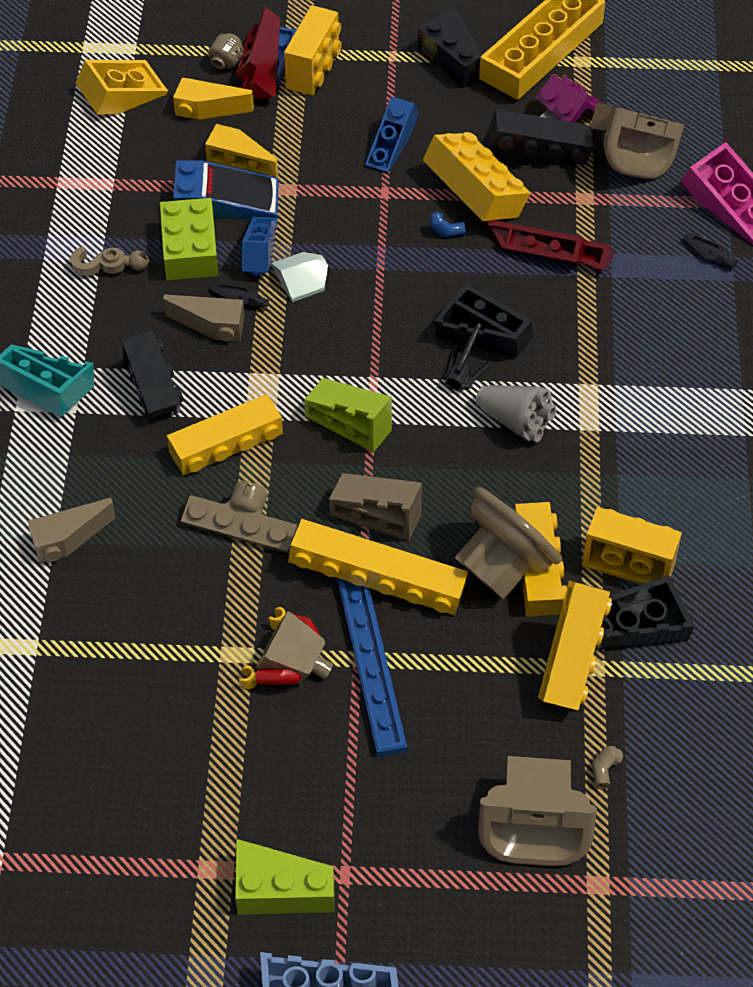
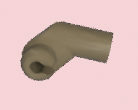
(605, 759)

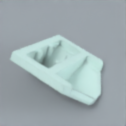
(301, 274)

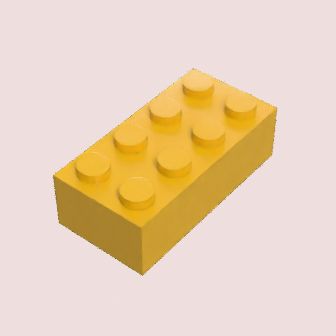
(476, 176)

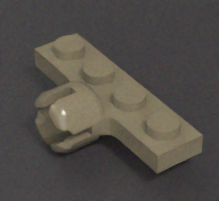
(241, 518)

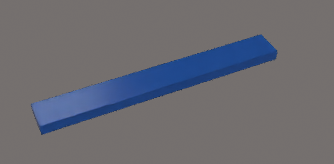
(372, 669)

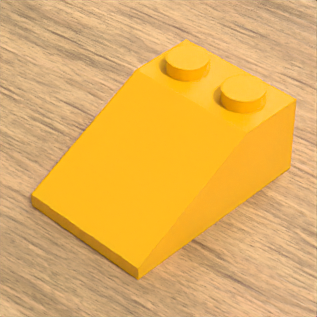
(118, 84)

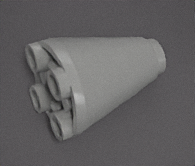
(518, 408)

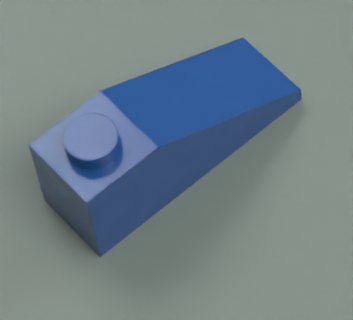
(259, 245)

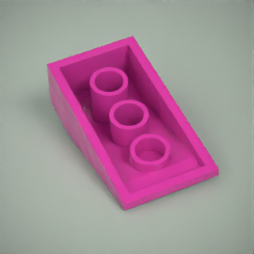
(724, 188)

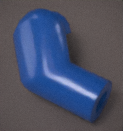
(445, 229)

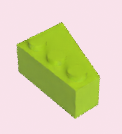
(351, 412)
(281, 882)

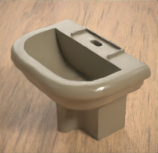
(637, 142)
(503, 545)
(536, 815)

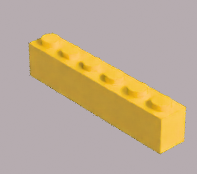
(377, 567)

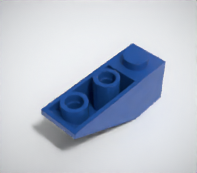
(392, 134)

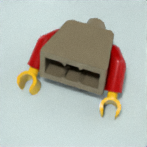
(289, 653)

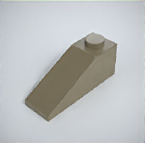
(210, 316)
(65, 531)

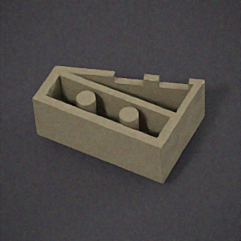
(378, 504)

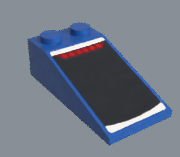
(232, 190)

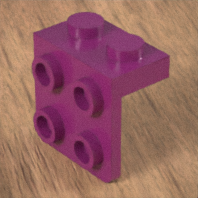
(566, 98)

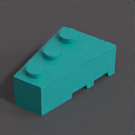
(45, 380)

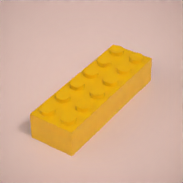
(539, 44)

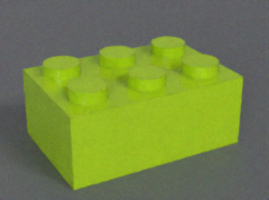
(189, 239)

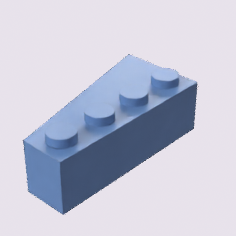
(302, 973)

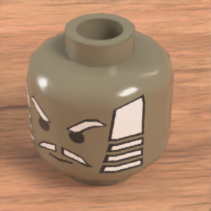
(225, 51)

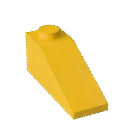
(208, 100)
(237, 150)

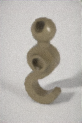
(109, 260)

